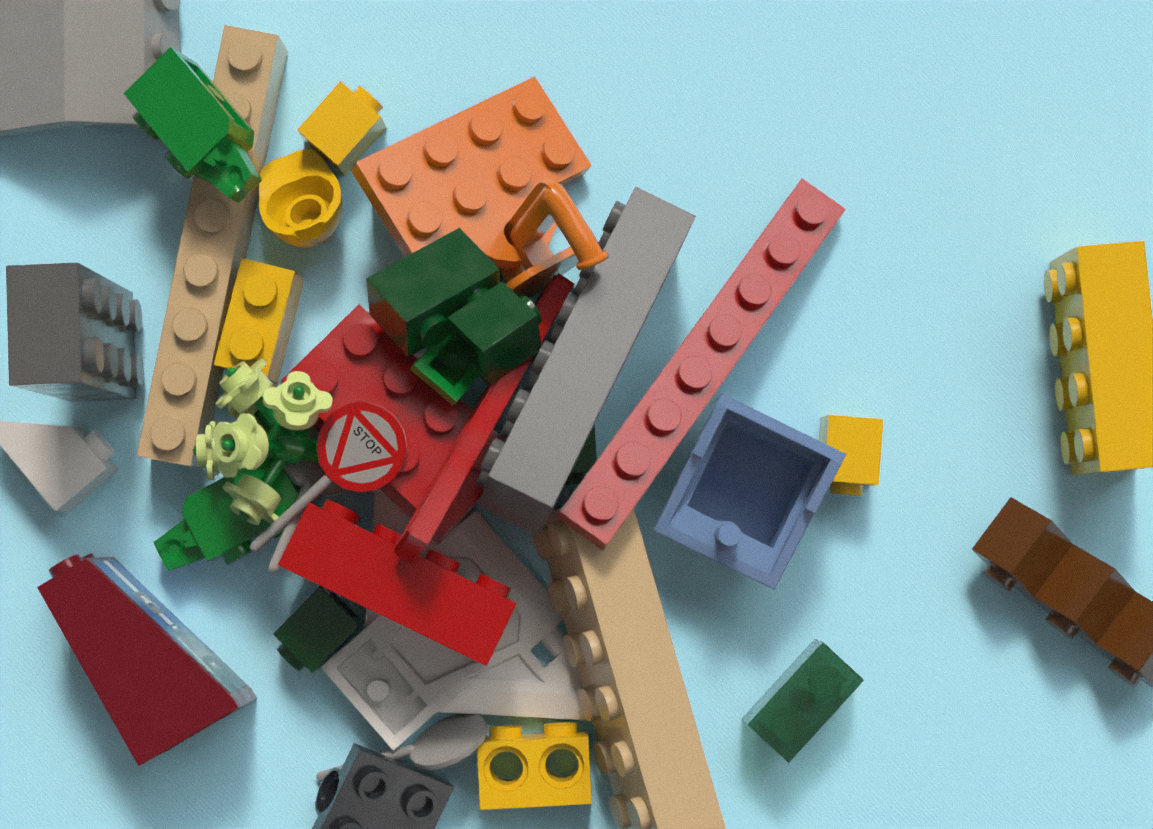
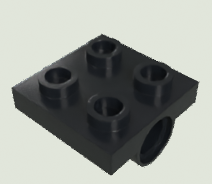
(379, 794)

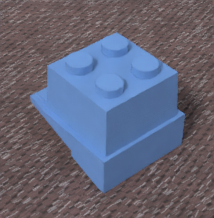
(748, 491)

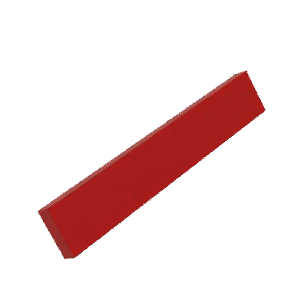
(474, 436)

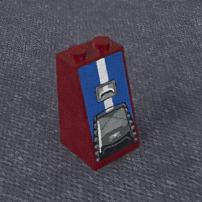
(139, 656)

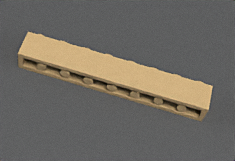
(208, 260)

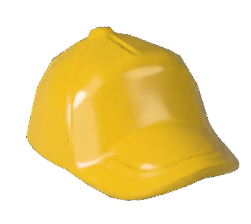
(300, 198)

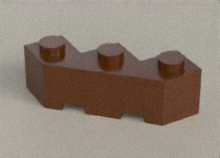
(1072, 587)

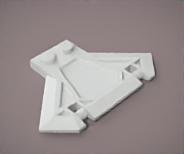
(406, 678)

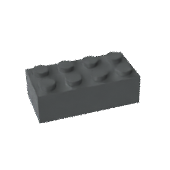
(72, 333)

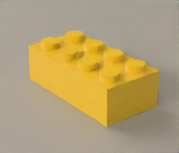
(1103, 355)

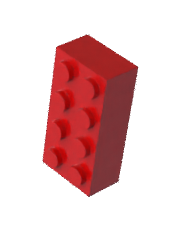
(366, 365)
(416, 595)

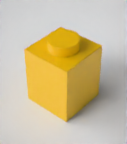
(343, 126)
(862, 443)

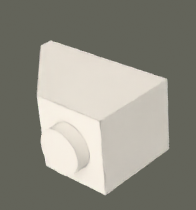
(59, 460)

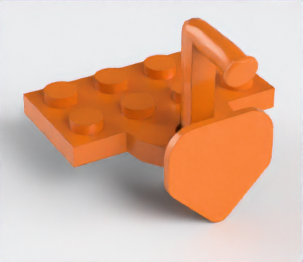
(496, 178)

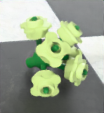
(269, 425)

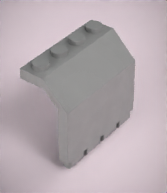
(77, 58)

